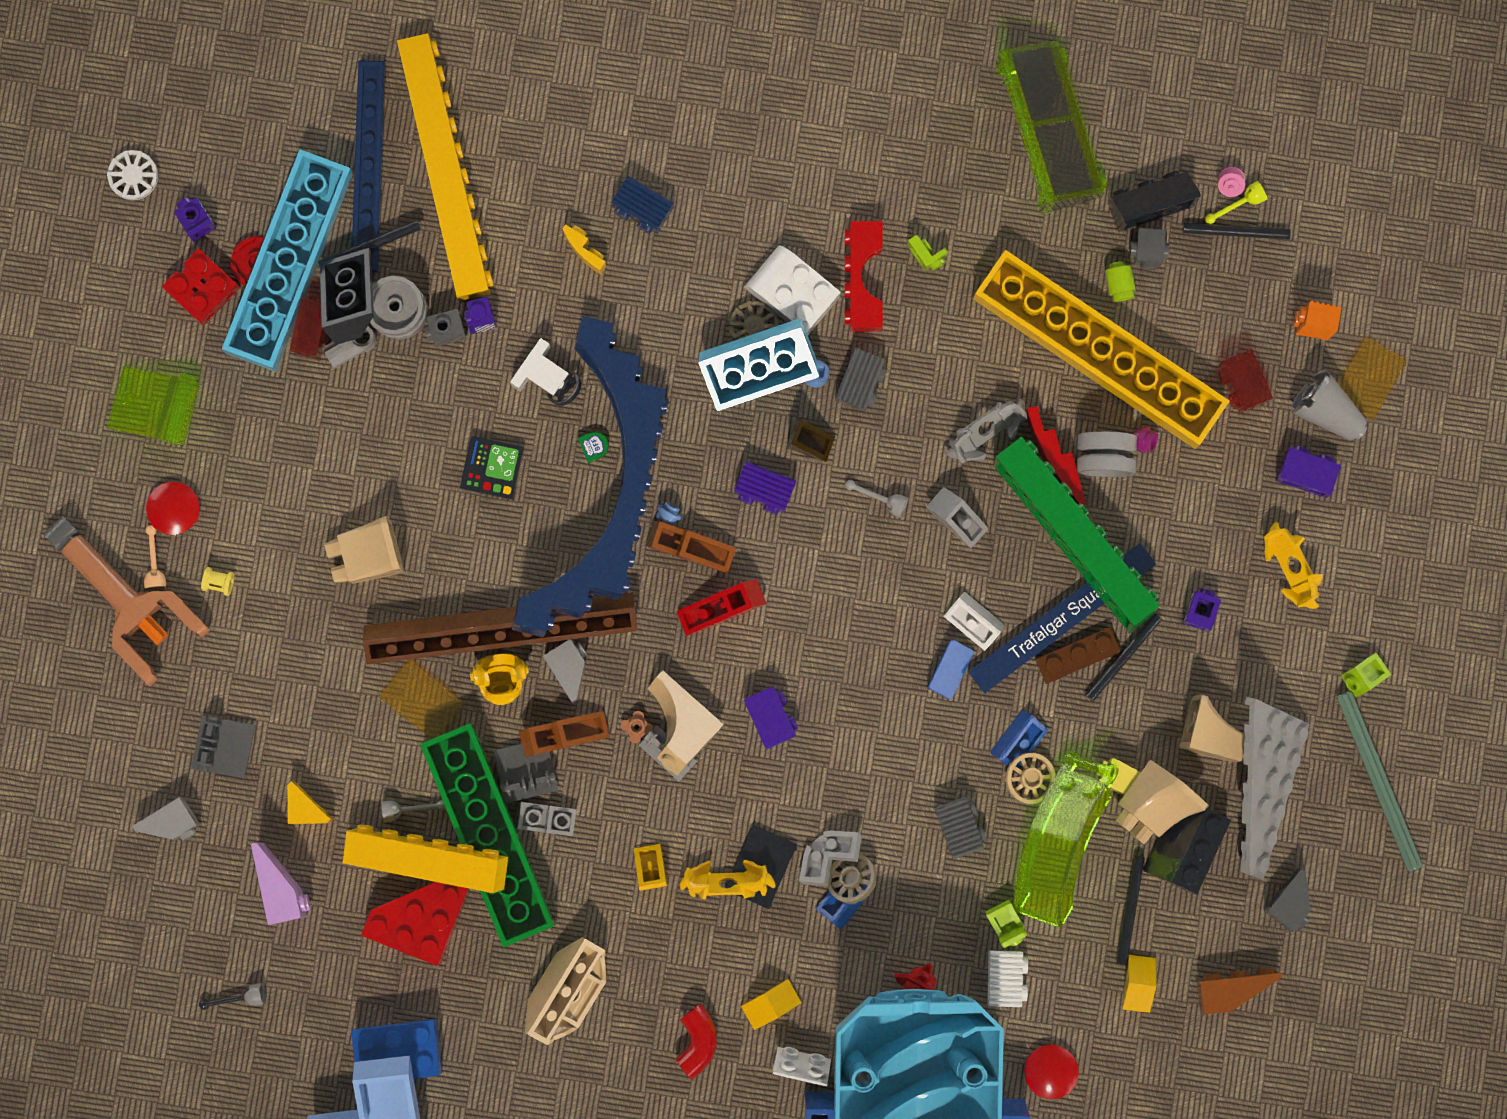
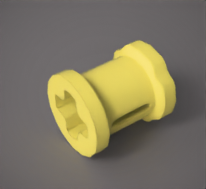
(217, 581)

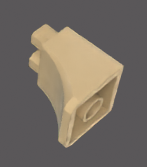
(367, 553)
(1210, 734)
(1157, 803)

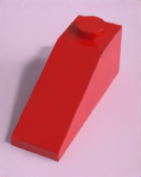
(721, 607)

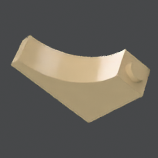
(688, 723)

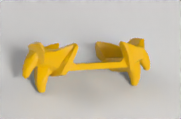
(1302, 584)
(748, 883)

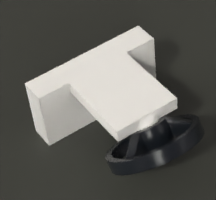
(546, 375)

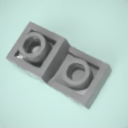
(546, 819)

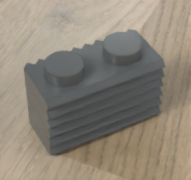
(860, 380)
(960, 827)

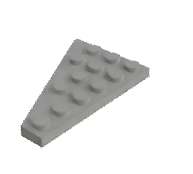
(1272, 756)

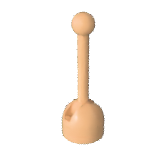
(153, 579)

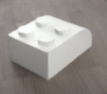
(793, 289)

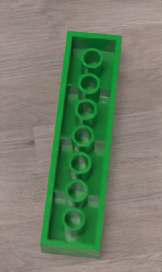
(1076, 535)
(485, 822)

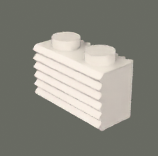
(1006, 978)

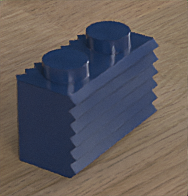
(642, 205)

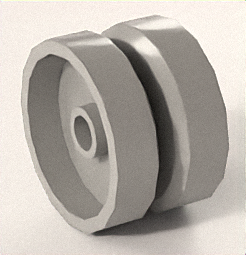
(412, 311)
(1106, 454)

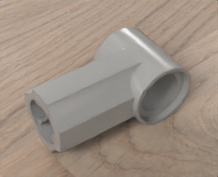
(346, 351)

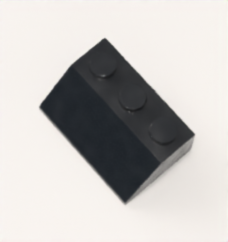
(1153, 200)
(346, 296)
(1187, 850)

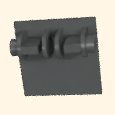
(223, 746)
(524, 776)

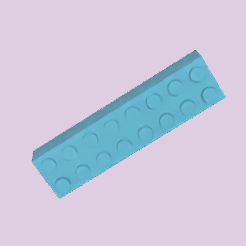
(287, 260)

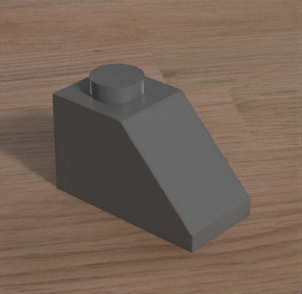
(1291, 902)

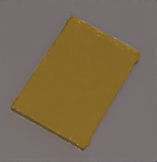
(1371, 377)
(421, 700)

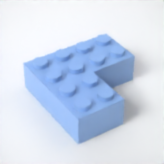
(381, 1091)

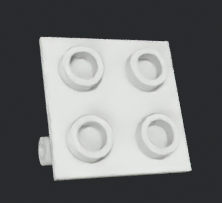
(802, 1066)

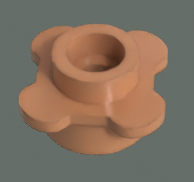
(644, 727)

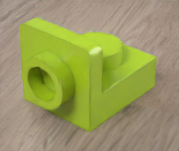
(921, 251)
(1366, 675)

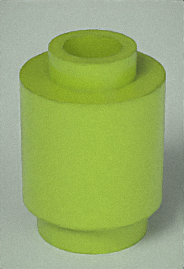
(1120, 281)

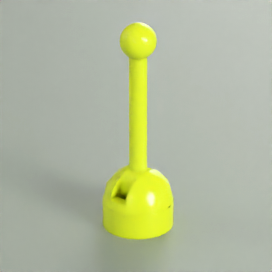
(1253, 194)

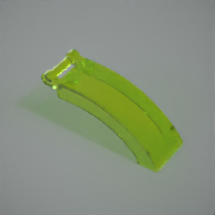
(1060, 838)

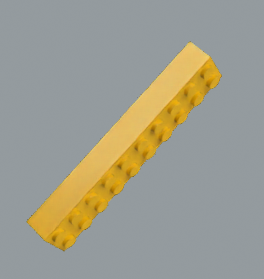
(1100, 349)

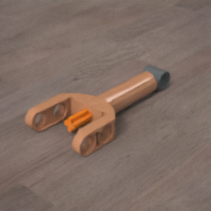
(131, 608)

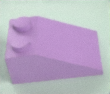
(280, 892)

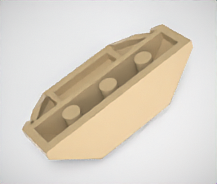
(566, 991)

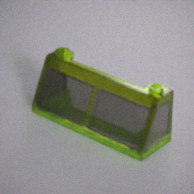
(1050, 125)

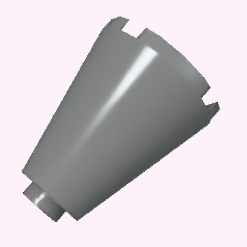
(1329, 407)

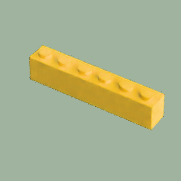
(425, 859)

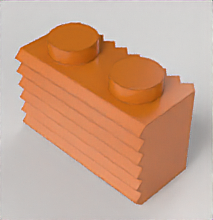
(1317, 320)

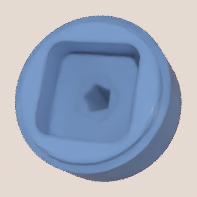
(823, 376)

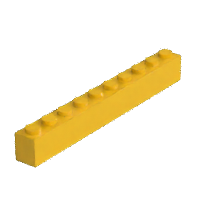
(444, 168)

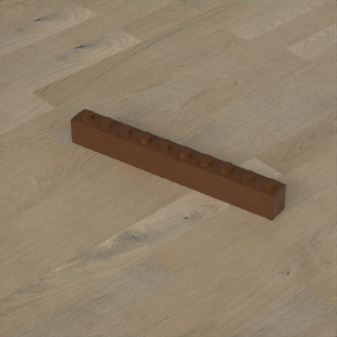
(489, 631)

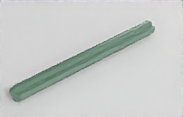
(1379, 781)

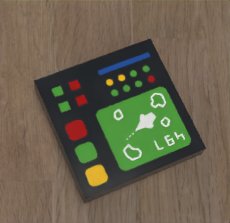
(492, 468)

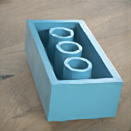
(759, 364)

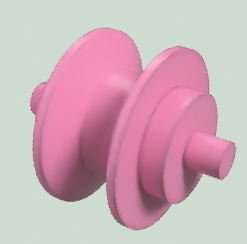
(1231, 181)

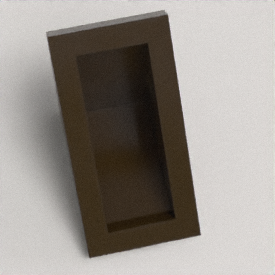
(810, 440)

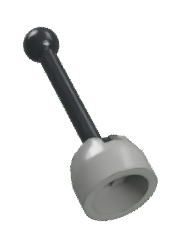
(253, 995)

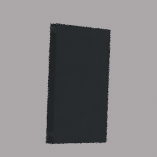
(768, 850)

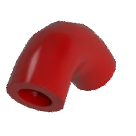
(702, 1041)

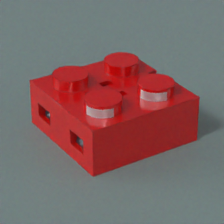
(209, 295)

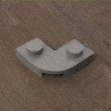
(828, 847)

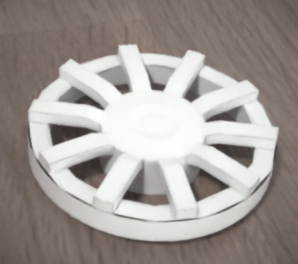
(132, 175)

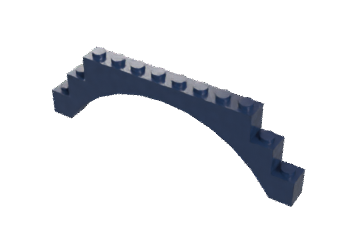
(638, 417)

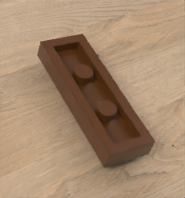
(1077, 655)

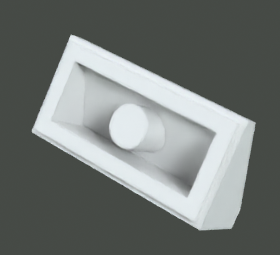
(974, 621)

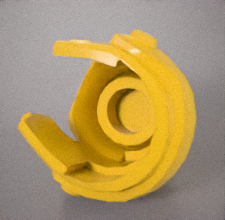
(499, 677)

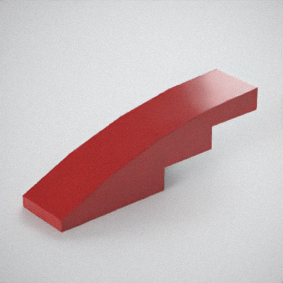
(1050, 451)

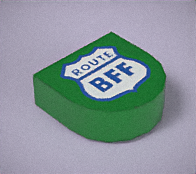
(594, 446)

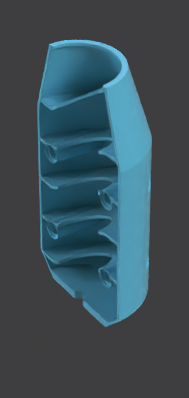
(918, 1058)

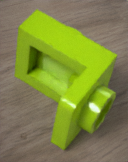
(1006, 924)

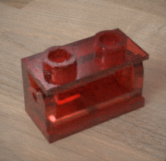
(308, 332)
(1244, 381)

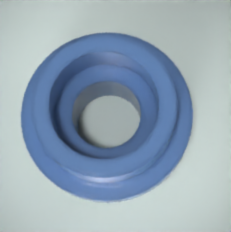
(668, 513)

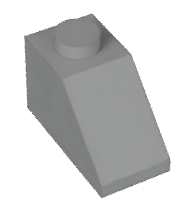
(957, 517)
(568, 667)
(170, 822)

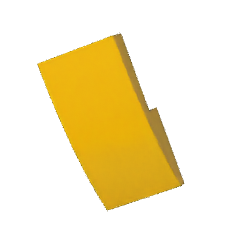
(579, 243)

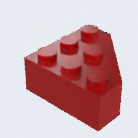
(419, 921)

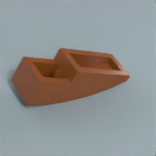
(690, 546)
(564, 734)

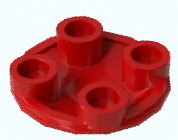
(172, 508)
(1051, 1071)

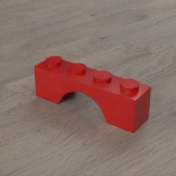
(865, 310)

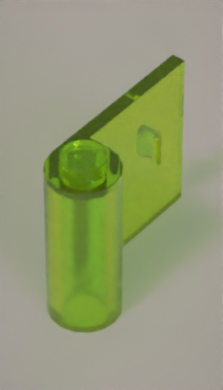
(154, 405)

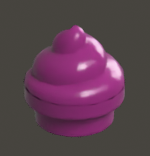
(1146, 439)

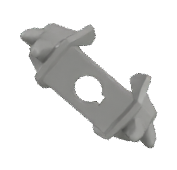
(969, 439)

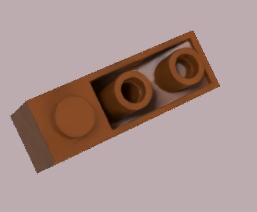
(1229, 993)

